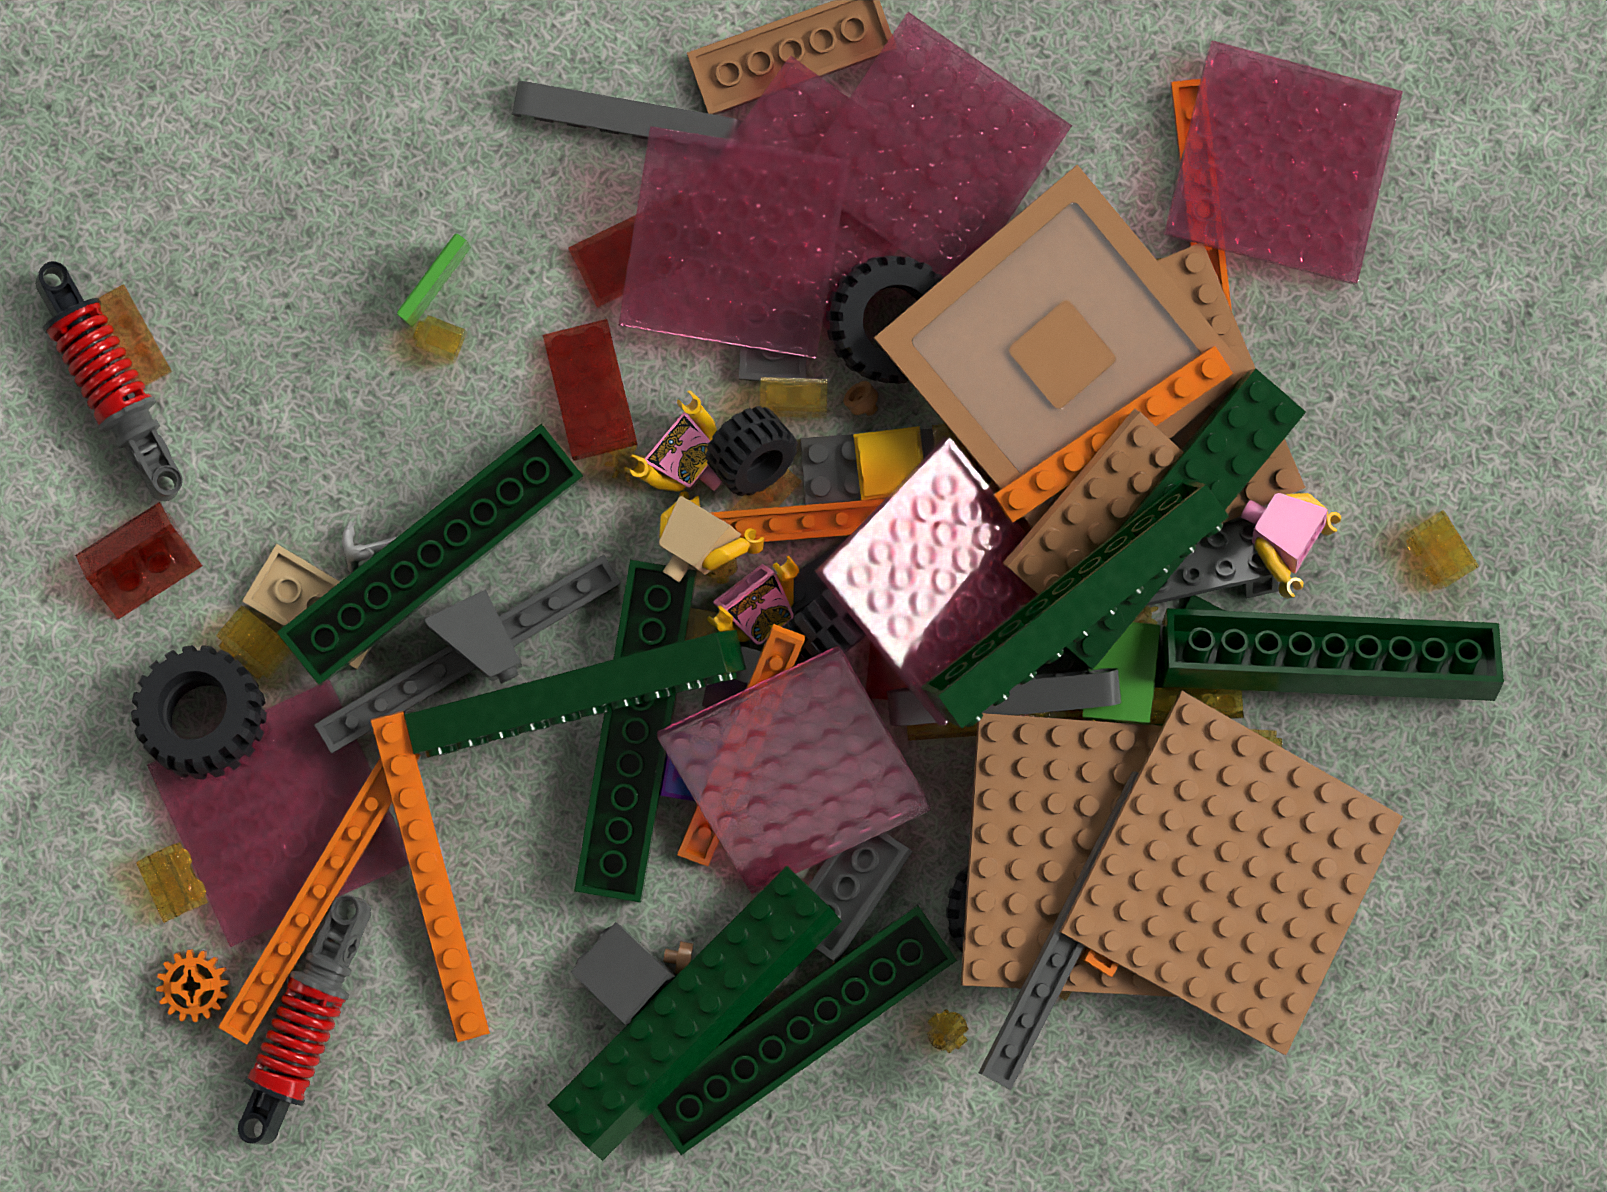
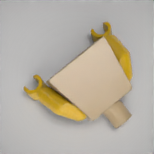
(700, 538)

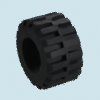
(751, 451)

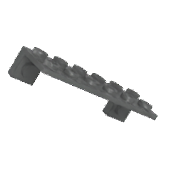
(1220, 563)

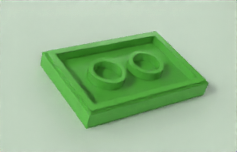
(433, 280)
(1136, 660)

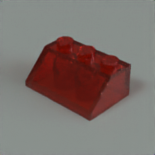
(138, 560)

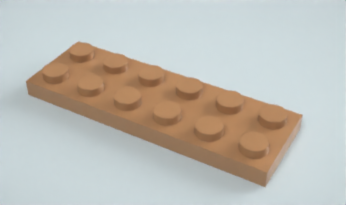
(819, 38)
(1095, 502)

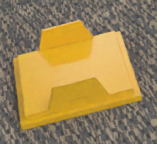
(886, 459)

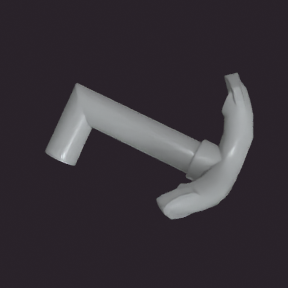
(359, 552)

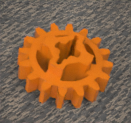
(190, 970)

